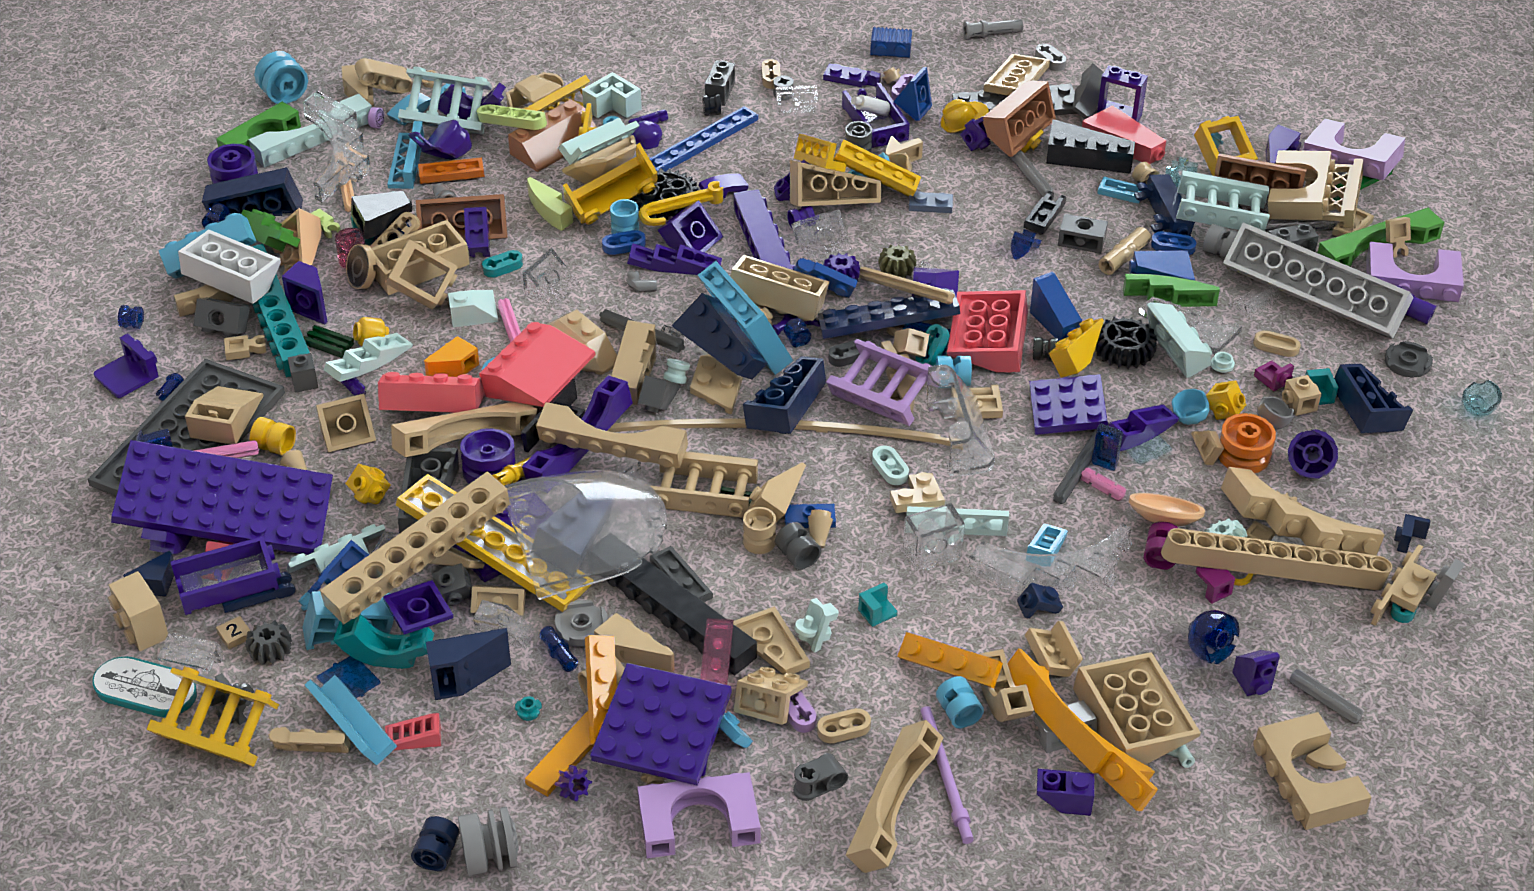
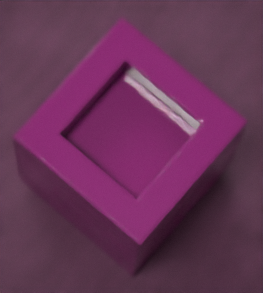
(1218, 581)

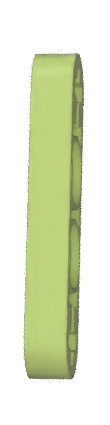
(512, 117)

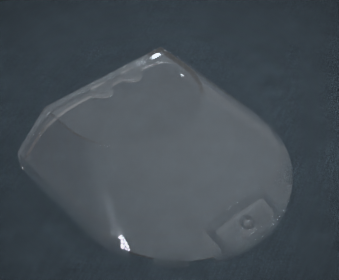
(584, 527)

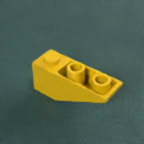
(1076, 350)

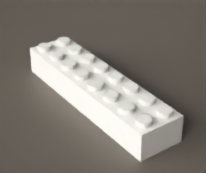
(1318, 280)

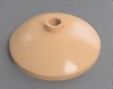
(1166, 508)

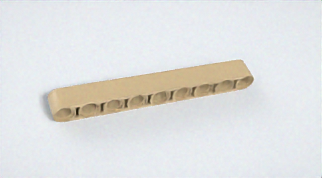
(1276, 559)

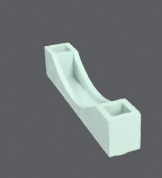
(277, 146)

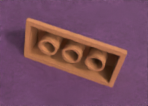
(1020, 116)
(540, 146)
(1259, 172)
(452, 209)

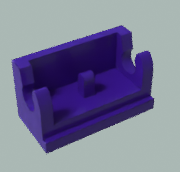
(477, 231)

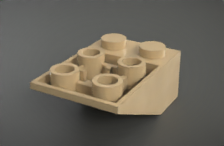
(221, 414)

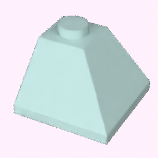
(472, 307)

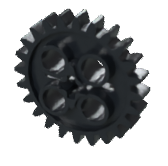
(667, 186)

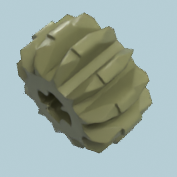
(897, 261)

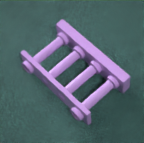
(880, 402)

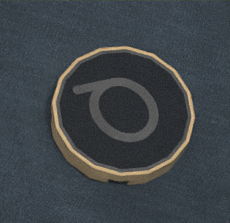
(360, 266)

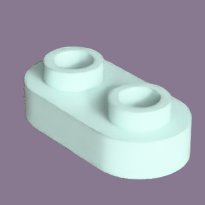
(894, 468)

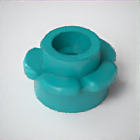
(528, 713)

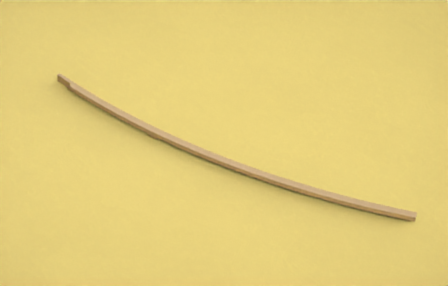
(802, 425)

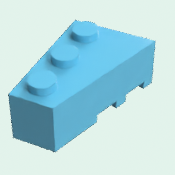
(321, 624)

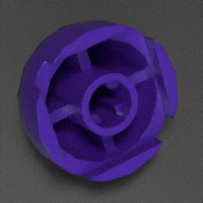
(1313, 454)

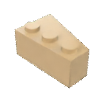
(636, 356)

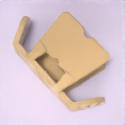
(533, 89)

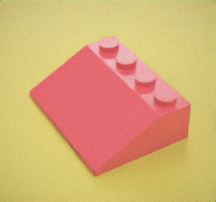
(990, 329)
(535, 366)
(429, 393)

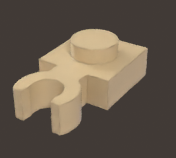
(1397, 233)
(241, 346)

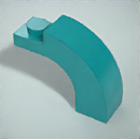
(379, 648)

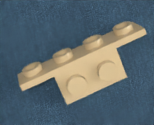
(1407, 588)

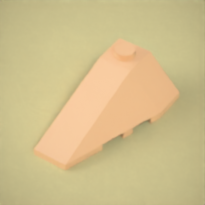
(306, 228)

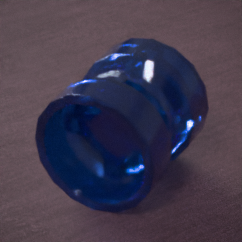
(216, 213)

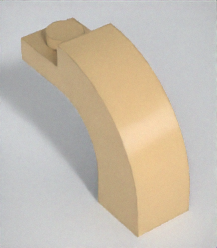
(187, 300)
(1006, 700)

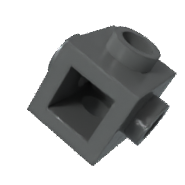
(453, 583)

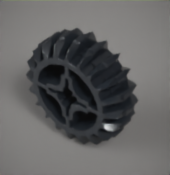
(1126, 342)

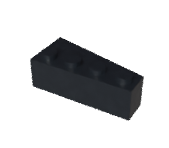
(1088, 149)

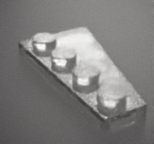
(1210, 331)

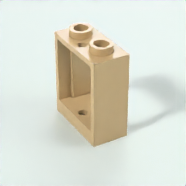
(412, 291)

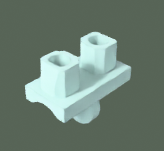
(815, 625)

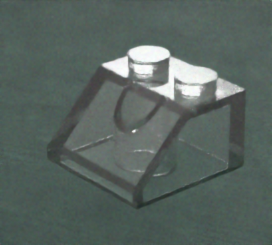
(821, 236)

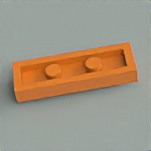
(451, 170)

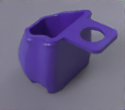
(446, 142)

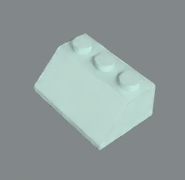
(1178, 338)

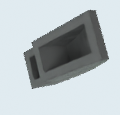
(1087, 93)

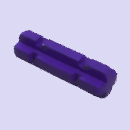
(656, 117)
(355, 386)

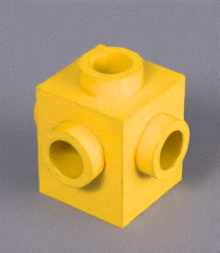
(1226, 399)
(368, 484)

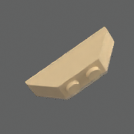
(602, 161)
(589, 334)

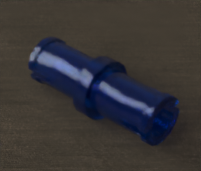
(558, 648)

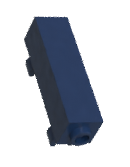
(1165, 203)

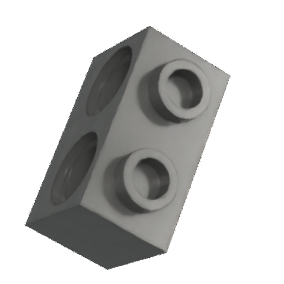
(721, 80)
(1299, 234)

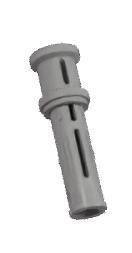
(985, 28)

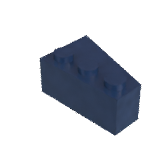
(1369, 403)

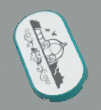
(139, 686)

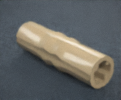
(1124, 250)

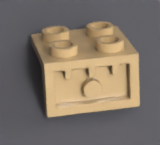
(767, 694)

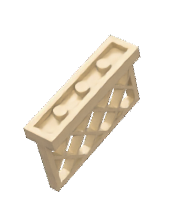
(1348, 193)

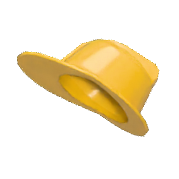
(959, 113)

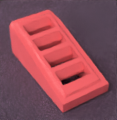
(423, 739)

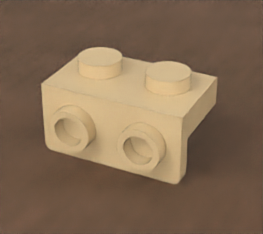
(1054, 649)

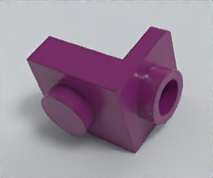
(1273, 375)

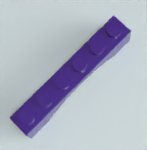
(605, 408)

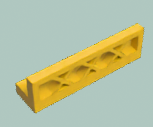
(560, 95)
(821, 158)
(877, 168)

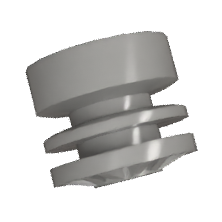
(488, 841)

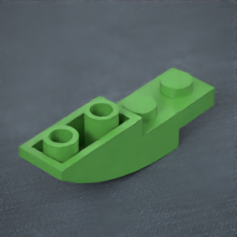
(269, 231)

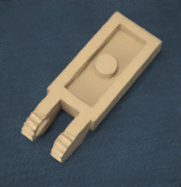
(309, 740)

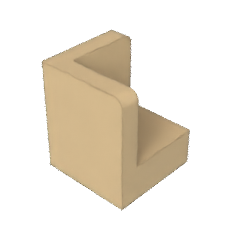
(911, 342)

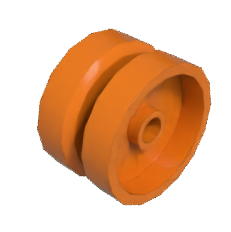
(1247, 442)

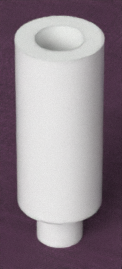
(871, 105)

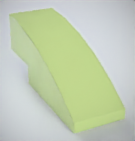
(549, 204)

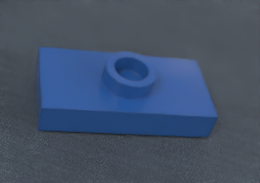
(800, 513)

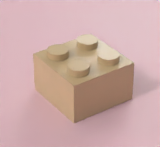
(137, 611)

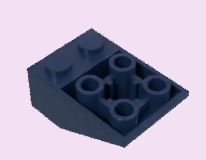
(466, 661)

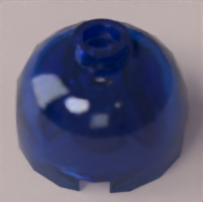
(1213, 630)

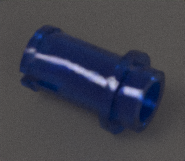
(172, 382)

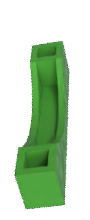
(1424, 228)

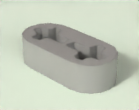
(1056, 58)

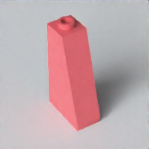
(1112, 121)

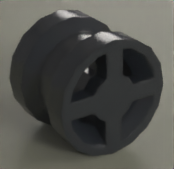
(711, 104)

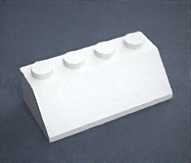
(229, 266)

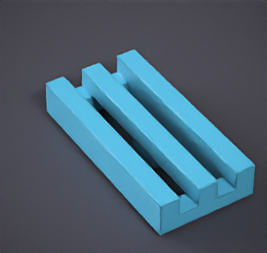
(1119, 192)

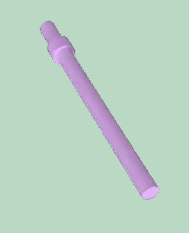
(959, 815)

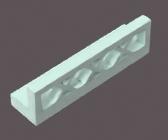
(596, 140)
(977, 521)

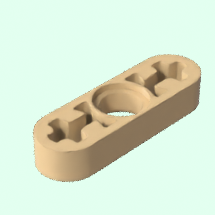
(399, 222)

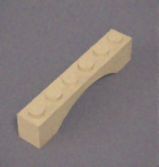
(425, 434)
(660, 445)
(875, 836)

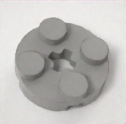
(579, 610)

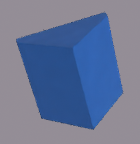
(916, 96)

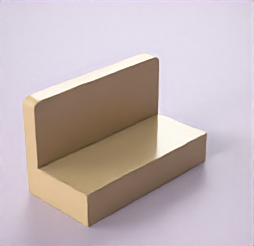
(506, 595)

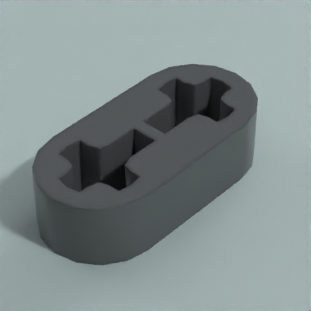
(843, 354)

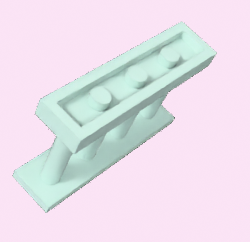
(432, 117)
(1224, 190)

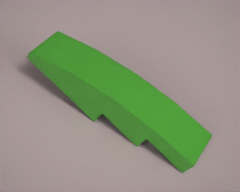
(1173, 289)

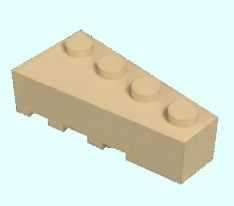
(822, 186)

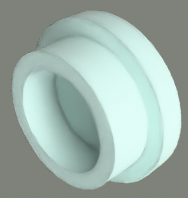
(1222, 362)

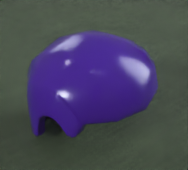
(648, 134)

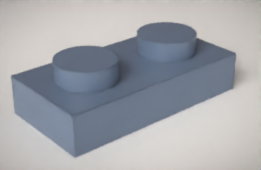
(931, 202)

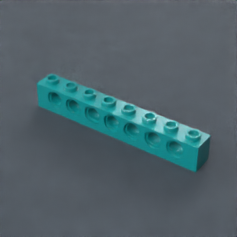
(279, 324)

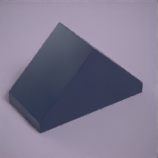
(157, 573)

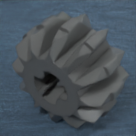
(268, 642)

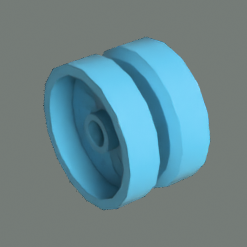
(281, 77)

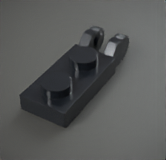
(1044, 213)

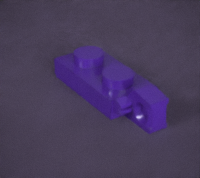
(851, 76)

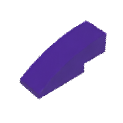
(1144, 425)

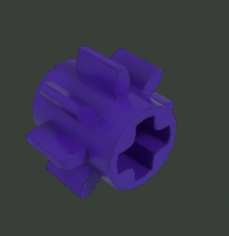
(579, 779)

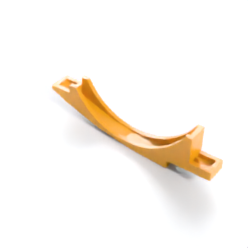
(1117, 768)

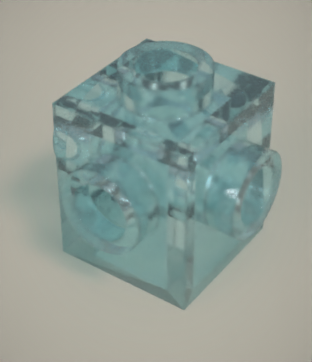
(1180, 165)

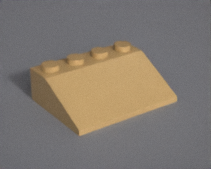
(1135, 706)

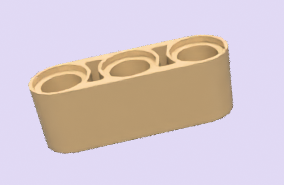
(383, 76)

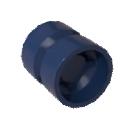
(435, 843)

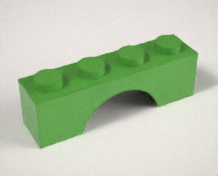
(275, 119)

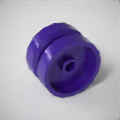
(231, 162)
(486, 451)

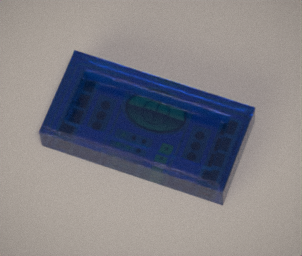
(1107, 447)

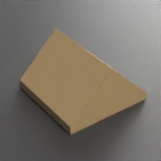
(345, 423)

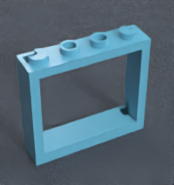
(748, 316)

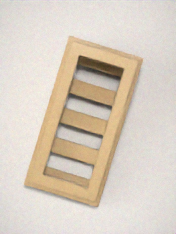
(454, 557)

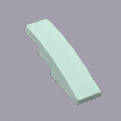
(369, 357)

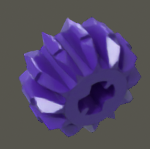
(844, 264)

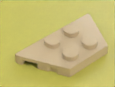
(715, 383)

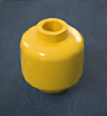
(368, 328)

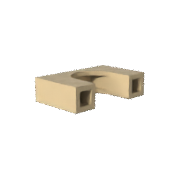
(1309, 201)
(1311, 802)

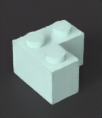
(612, 94)

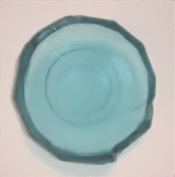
(1482, 398)

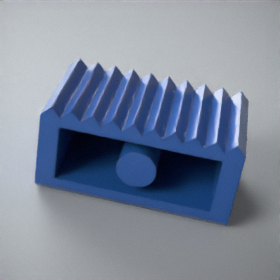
(891, 42)

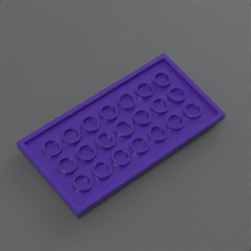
(222, 497)

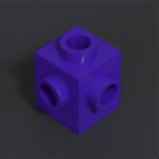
(975, 135)

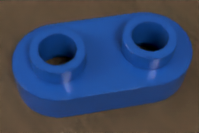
(622, 242)
(1173, 242)

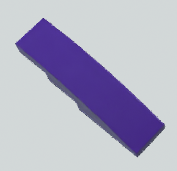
(668, 260)

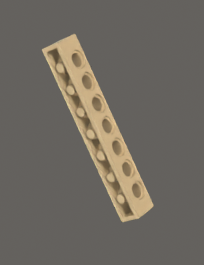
(415, 548)

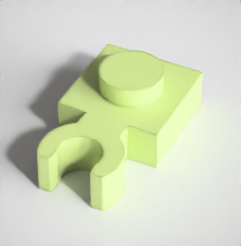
(327, 223)

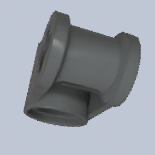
(821, 774)

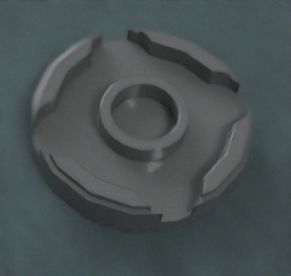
(1408, 359)

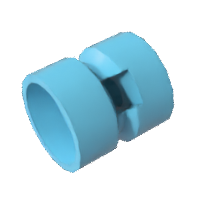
(624, 216)
(961, 365)
(959, 702)

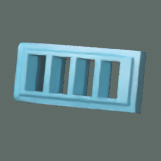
(1046, 545)

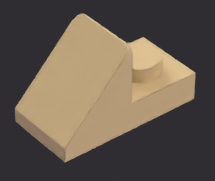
(911, 148)

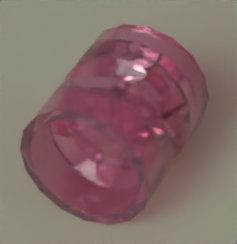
(345, 240)

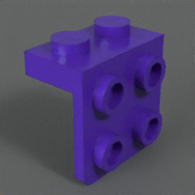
(130, 370)

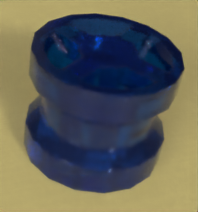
(130, 316)
(797, 332)

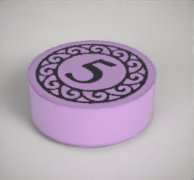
(376, 117)

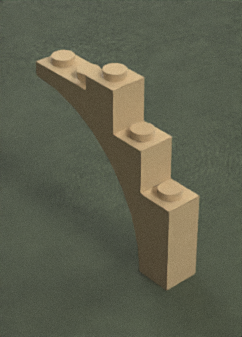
(1287, 518)

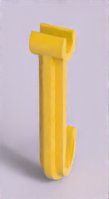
(713, 194)

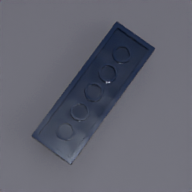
(883, 315)

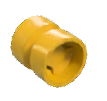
(273, 436)

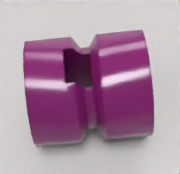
(1155, 540)

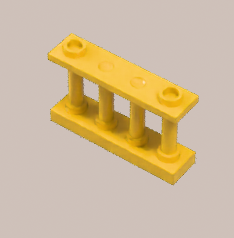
(216, 742)

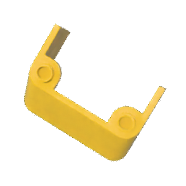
(620, 183)

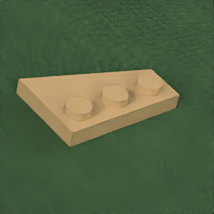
(774, 641)

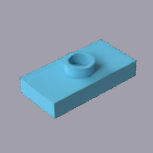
(730, 727)

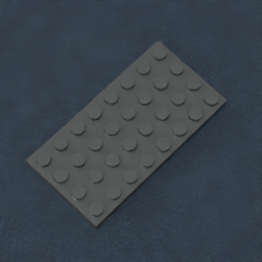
(172, 413)

